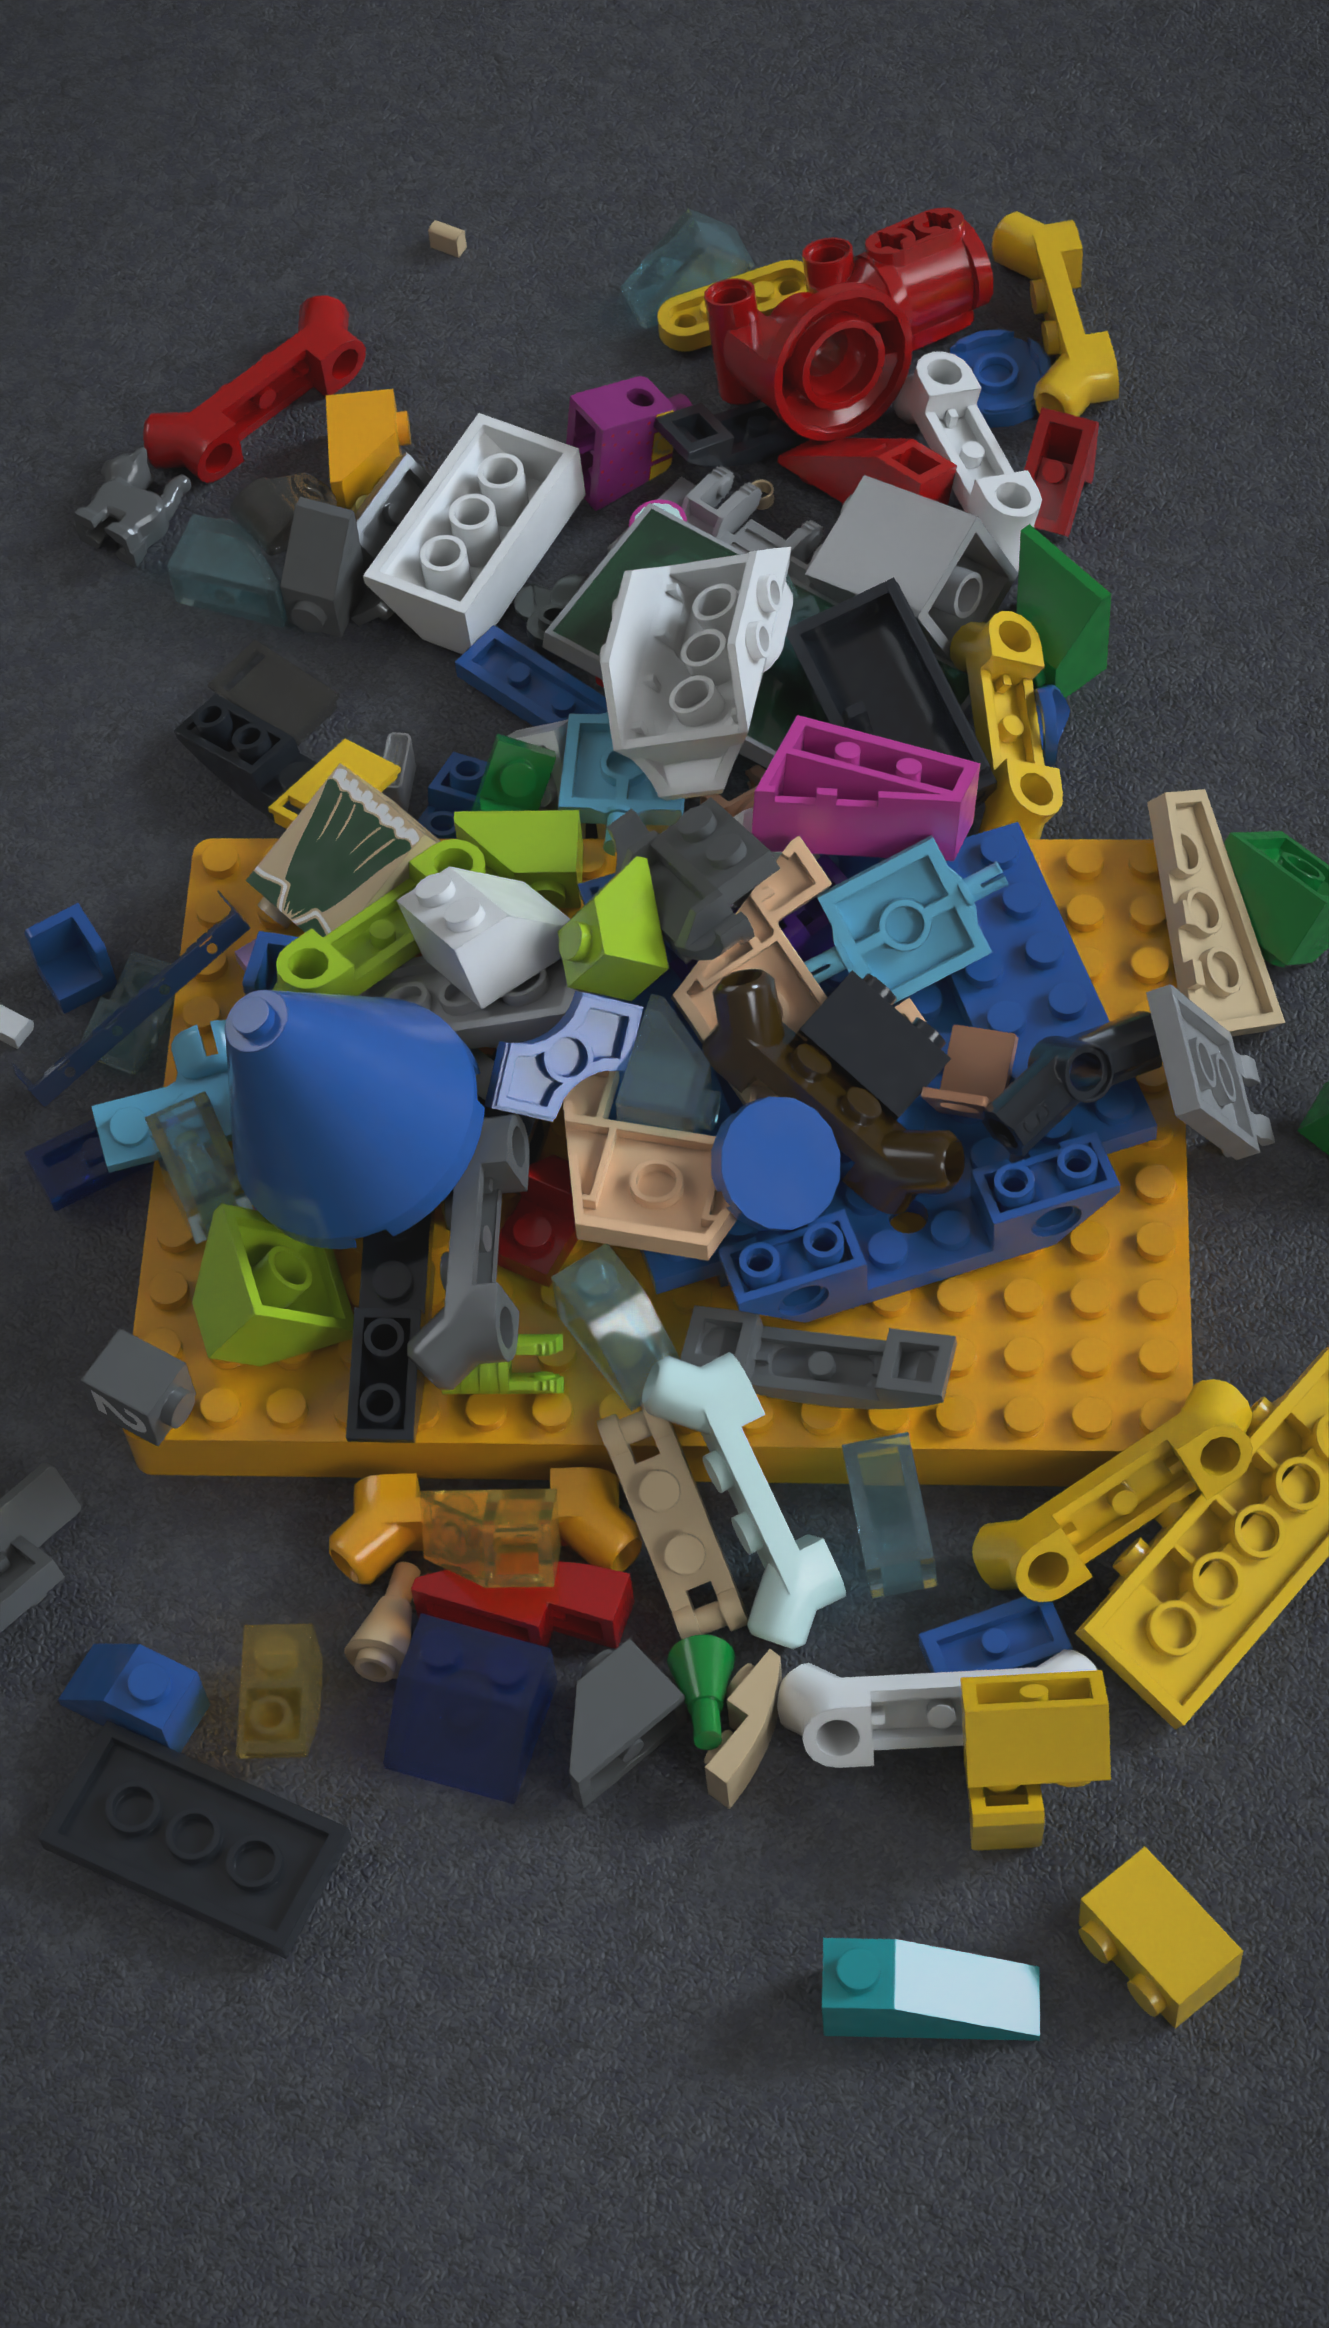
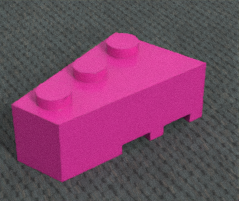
(862, 794)

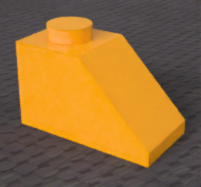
(363, 441)

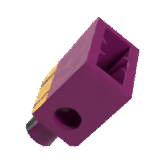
(619, 437)

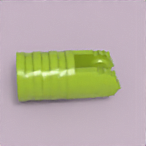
(499, 1379)

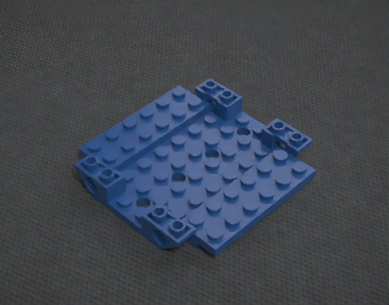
(1003, 1200)

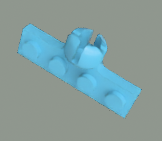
(122, 1121)

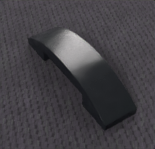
(729, 437)

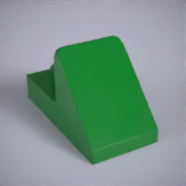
(514, 776)

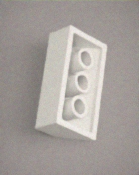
(477, 532)

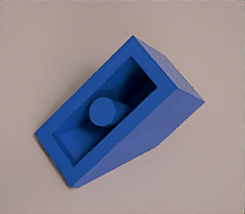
(138, 1693)

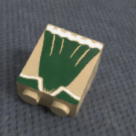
(338, 855)

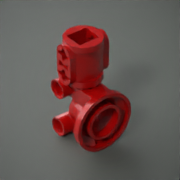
(846, 345)

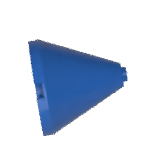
(347, 1112)

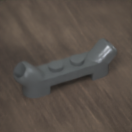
(478, 1316)

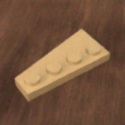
(1207, 918)

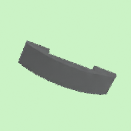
(824, 1367)

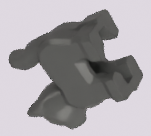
(127, 509)

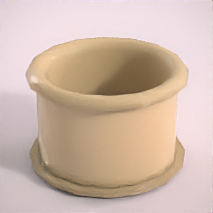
(767, 487)

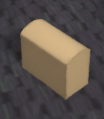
(447, 238)

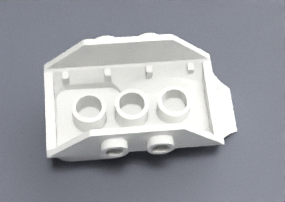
(690, 663)

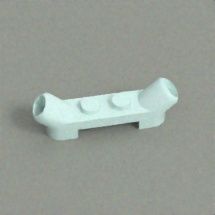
(797, 1572)

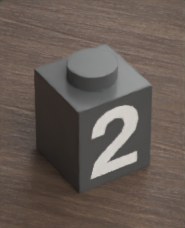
(139, 1387)

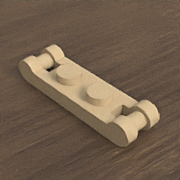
(673, 1523)

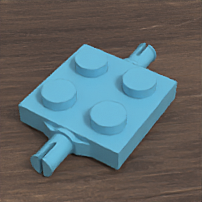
(606, 782)
(906, 920)

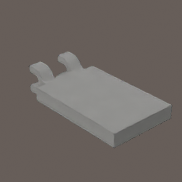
(1207, 1075)

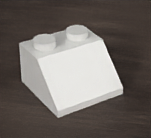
(482, 930)

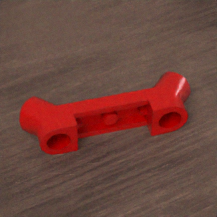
(210, 435)

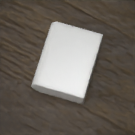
(14, 1027)

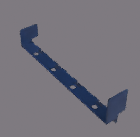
(138, 1008)

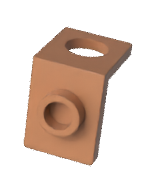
(976, 1073)

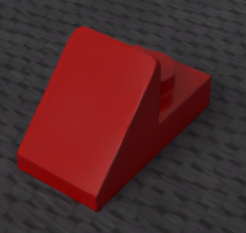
(1060, 464)
(541, 1225)

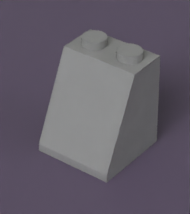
(934, 552)

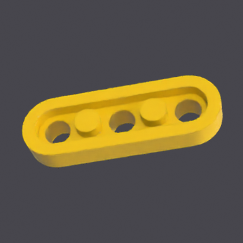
(684, 316)

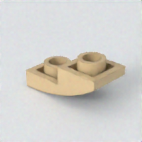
(753, 1716)

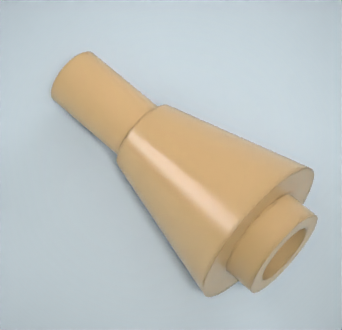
(386, 1633)

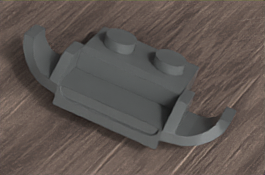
(696, 876)

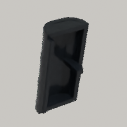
(883, 678)

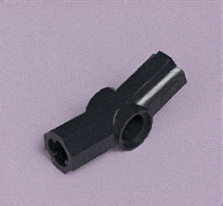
(1050, 1091)

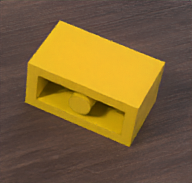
(1035, 1729)
(1158, 1938)

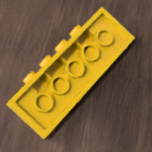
(1223, 1563)

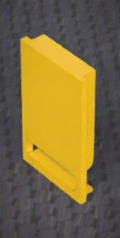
(362, 762)

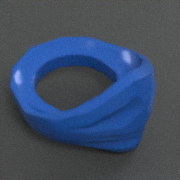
(1052, 717)

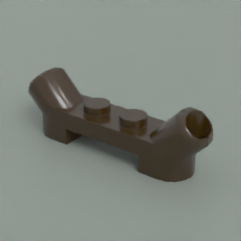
(888, 1159)

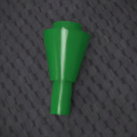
(703, 1673)

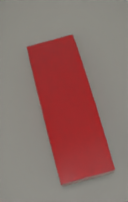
(583, 1603)

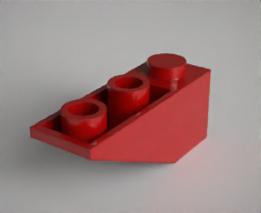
(842, 463)

